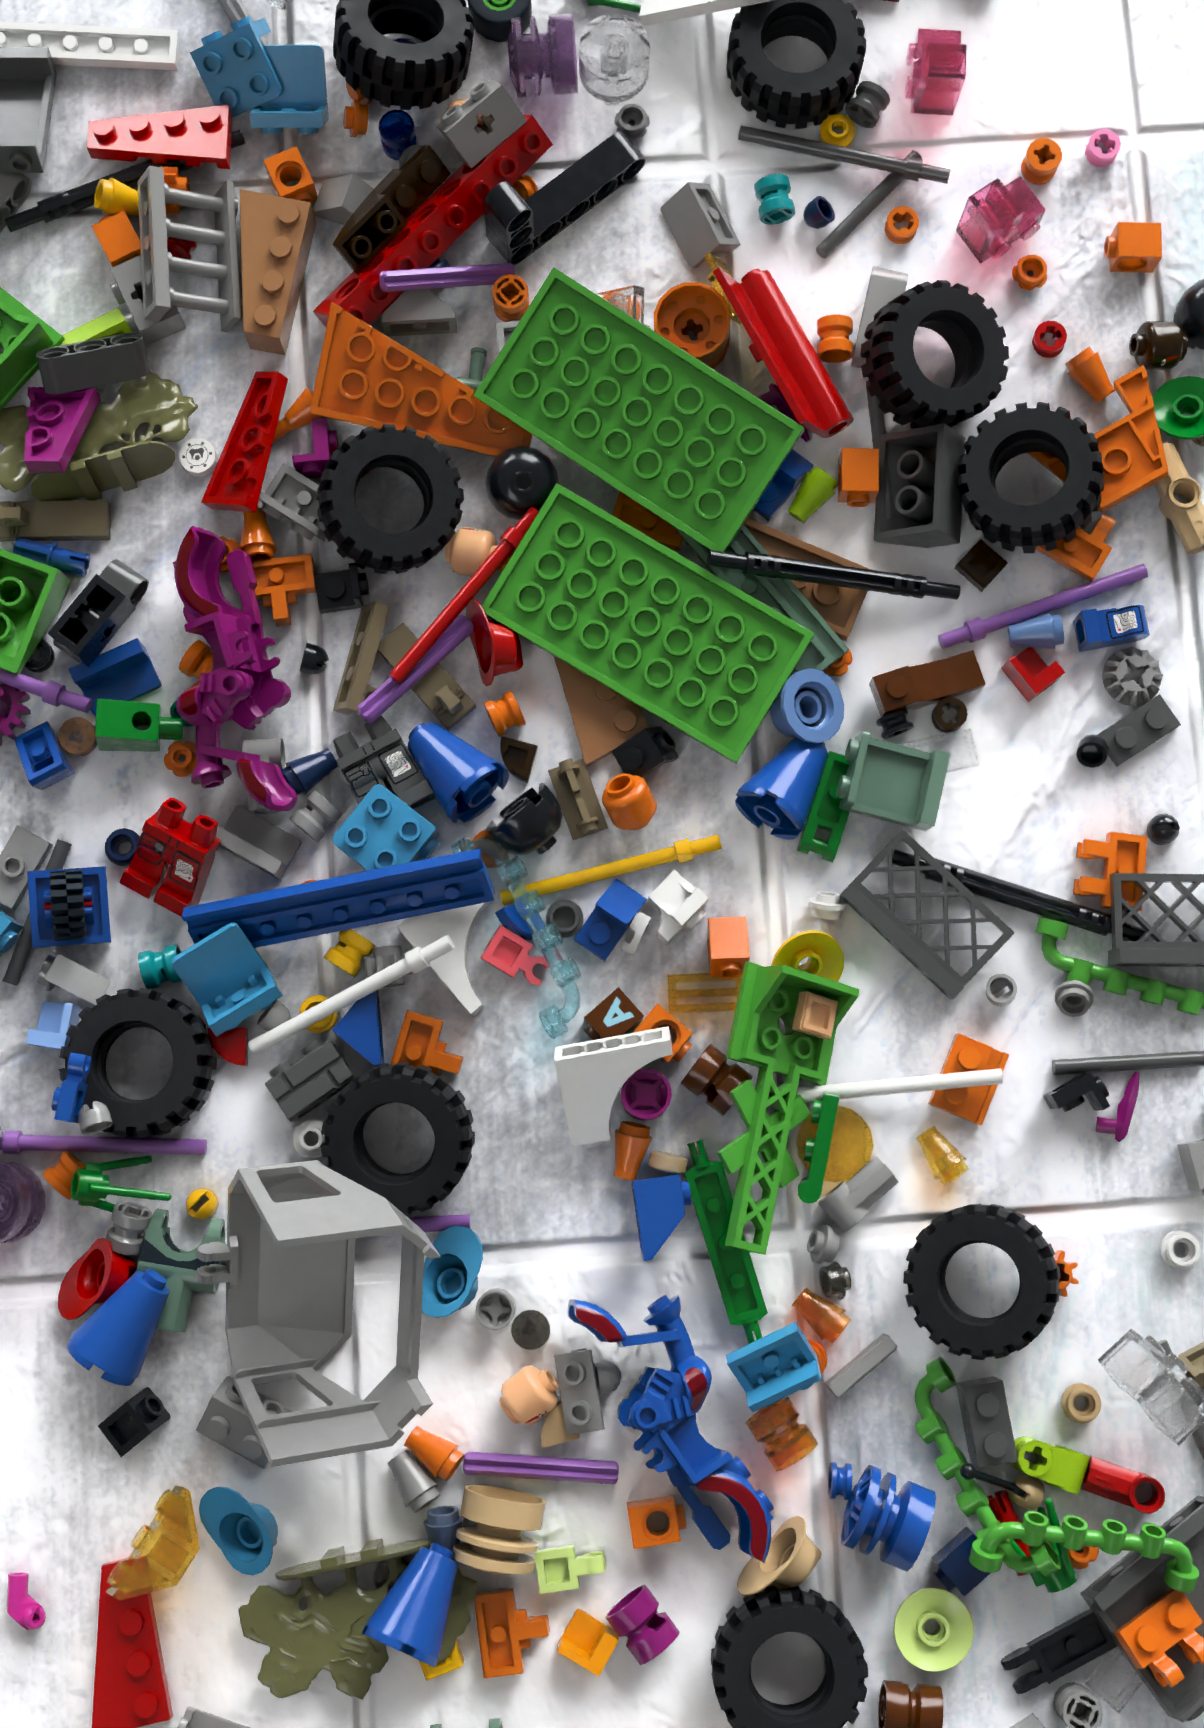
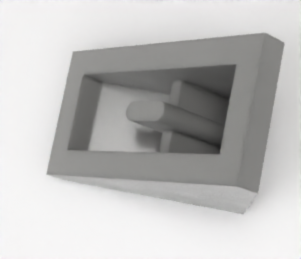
(340, 198)
(418, 314)

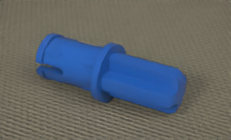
(53, 556)

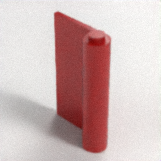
(786, 352)

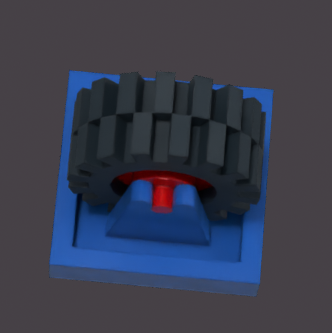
(69, 907)

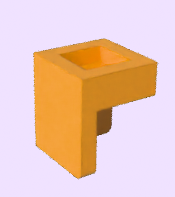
(587, 1642)

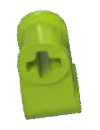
(1053, 1464)

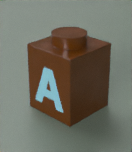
(612, 1017)

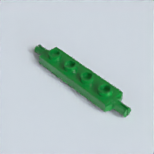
(730, 1265)

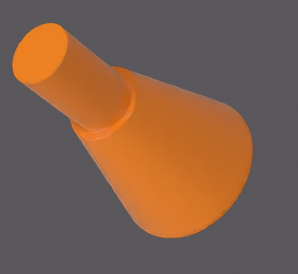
(297, 415)

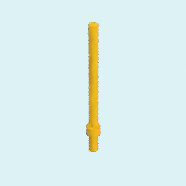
(681, 851)

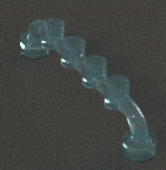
(545, 937)

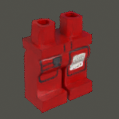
(173, 857)

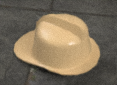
(788, 1561)

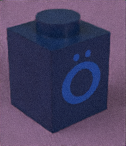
(955, 1566)

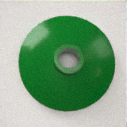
(1180, 397)

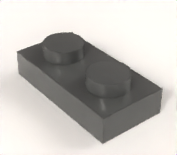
(1139, 730)

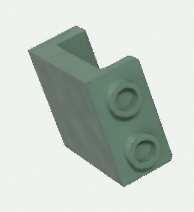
(892, 782)

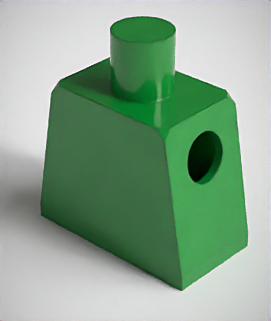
(118, 723)

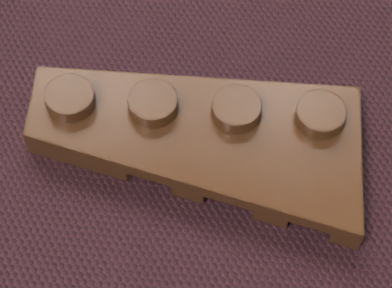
(598, 714)

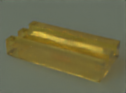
(694, 993)

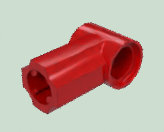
(1120, 1484)

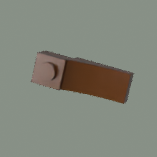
(926, 683)

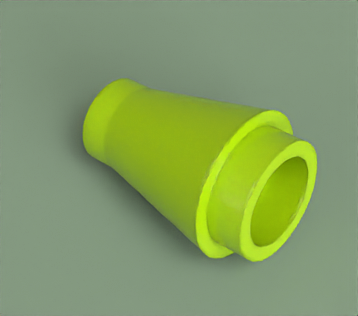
(812, 494)

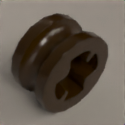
(960, 717)

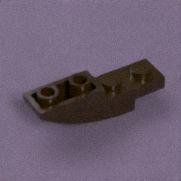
(388, 207)

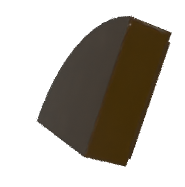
(518, 757)

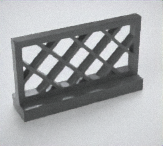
(903, 938)
(1160, 952)

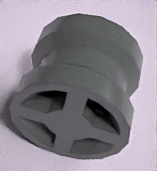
(867, 104)

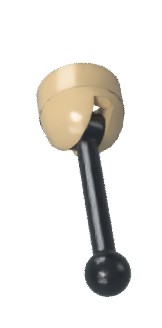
(1018, 1489)

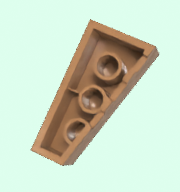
(274, 261)

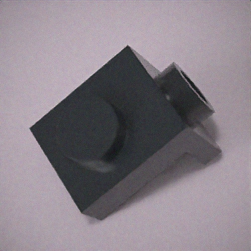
(646, 751)

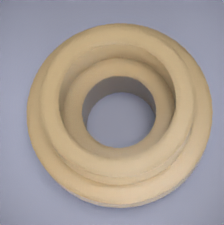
(1092, 1407)

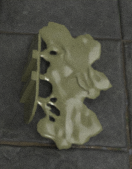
(138, 401)
(332, 1625)

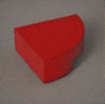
(232, 1045)

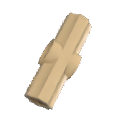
(1188, 517)

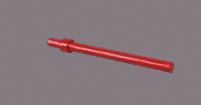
(509, 542)

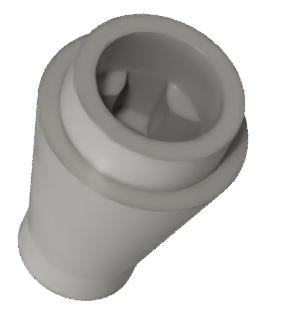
(414, 1483)

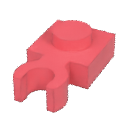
(510, 953)

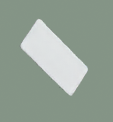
(77, 979)

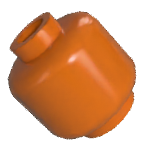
(629, 802)

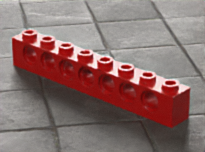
(437, 223)

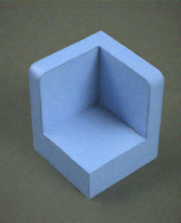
(53, 1025)

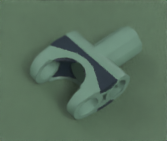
(176, 1267)

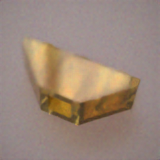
(160, 1550)

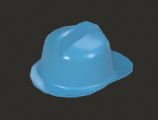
(453, 1278)
(240, 1529)

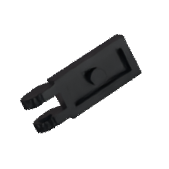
(1060, 1651)

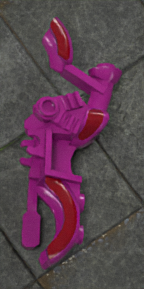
(241, 675)

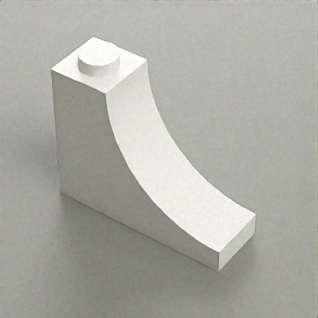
(451, 966)
(594, 1073)

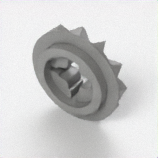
(1130, 692)

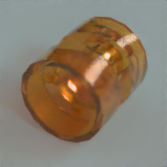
(789, 1445)

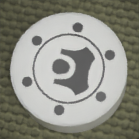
(198, 457)

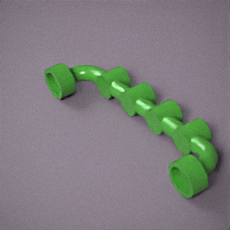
(1115, 980)
(972, 1497)
(1073, 1535)

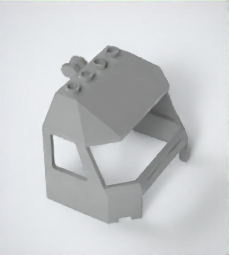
(293, 1306)

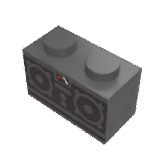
(986, 1422)

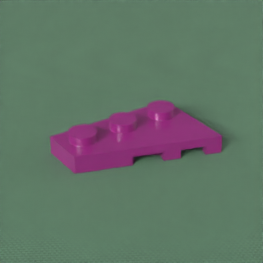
(56, 427)

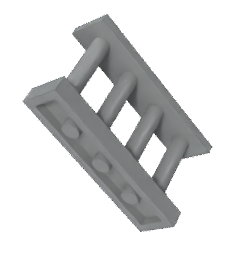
(158, 262)

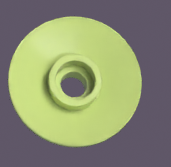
(948, 1643)

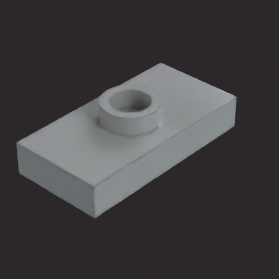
(21, 854)

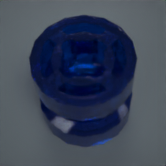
(393, 127)

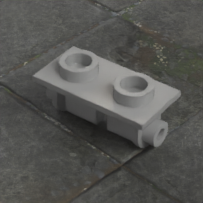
(579, 1391)

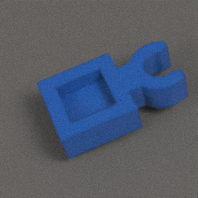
(71, 1095)

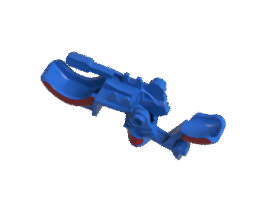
(665, 1411)

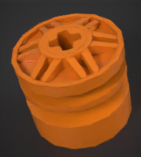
(696, 309)

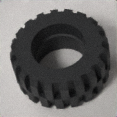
(401, 71)
(789, 95)
(969, 332)
(1021, 433)
(415, 458)
(190, 1050)
(427, 1094)
(937, 1310)
(778, 1613)

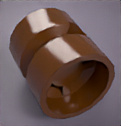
(715, 1079)
(909, 1709)

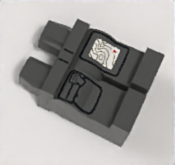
(381, 761)

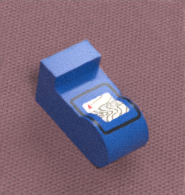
(1110, 627)

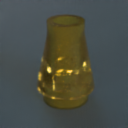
(942, 1157)

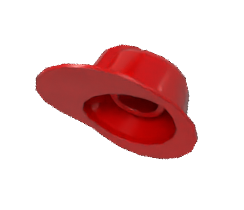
(494, 644)
(93, 1279)

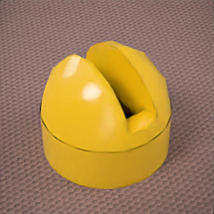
(207, 1209)

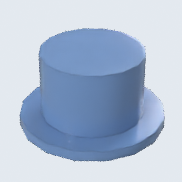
(809, 707)

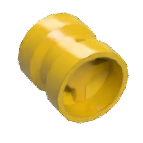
(349, 951)

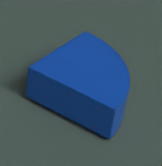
(511, 918)

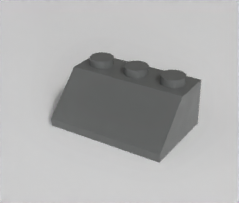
(922, 487)

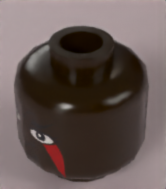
(1158, 345)

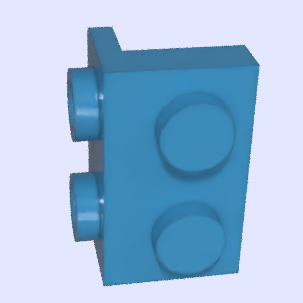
(775, 1366)

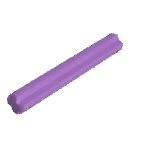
(443, 277)
(391, 691)
(540, 1468)

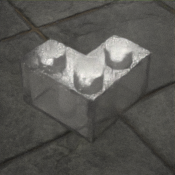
(1157, 1384)

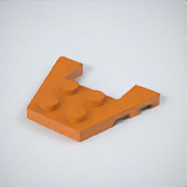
(1129, 448)

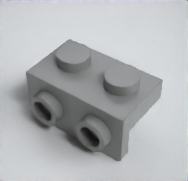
(294, 498)
(230, 1425)

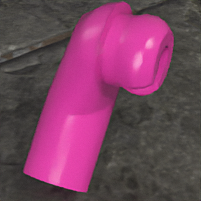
(21, 1605)

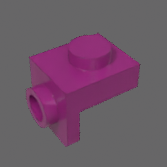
(324, 442)

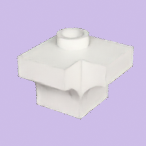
(677, 905)

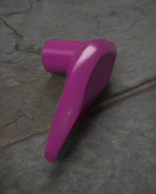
(774, 397)
(1124, 1112)

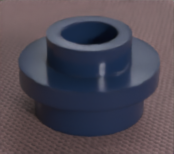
(113, 842)

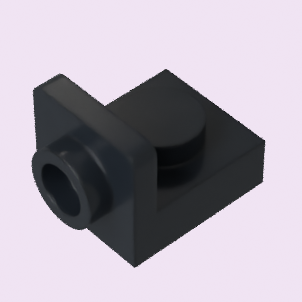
(341, 589)
(1070, 1093)
(134, 1421)

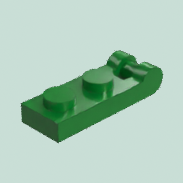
(825, 811)
(818, 1149)

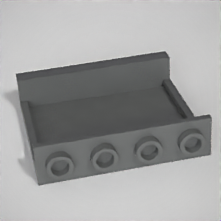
(25, 107)
(1139, 1582)

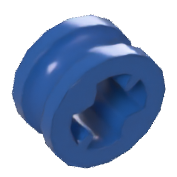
(840, 1481)

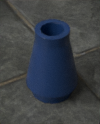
(308, 771)

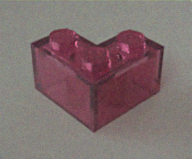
(936, 71)
(999, 217)

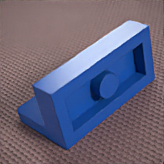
(117, 674)

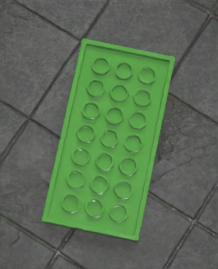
(638, 412)
(647, 623)

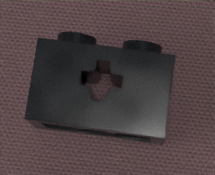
(92, 620)

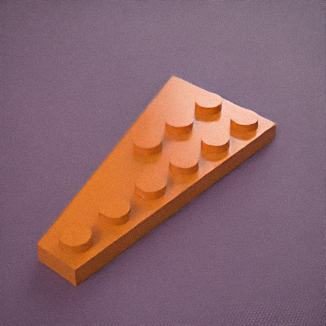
(379, 382)

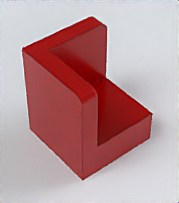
(1031, 673)

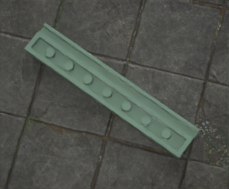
(781, 596)

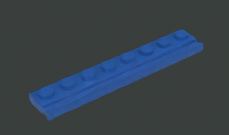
(349, 900)

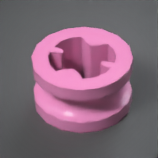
(1094, 153)

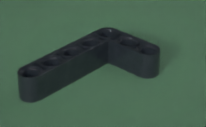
(523, 226)

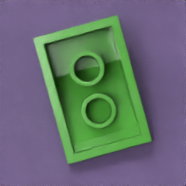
(28, 605)

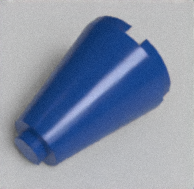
(456, 771)
(784, 789)
(122, 1328)
(417, 1606)

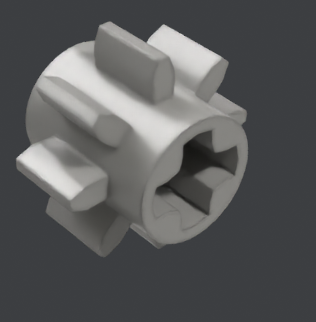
(384, 957)

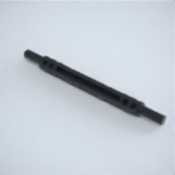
(83, 196)
(834, 575)
(1024, 898)

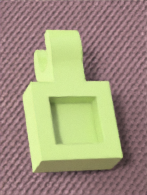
(560, 1568)

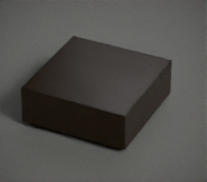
(981, 565)

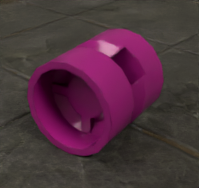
(646, 1094)
(641, 1623)

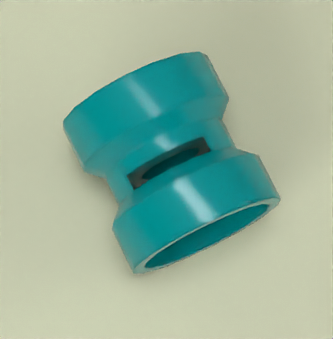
(774, 199)
(157, 966)

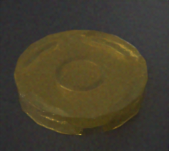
(849, 1146)

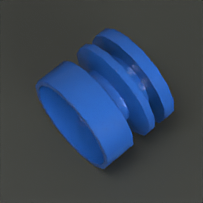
(895, 1520)

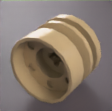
(497, 1538)

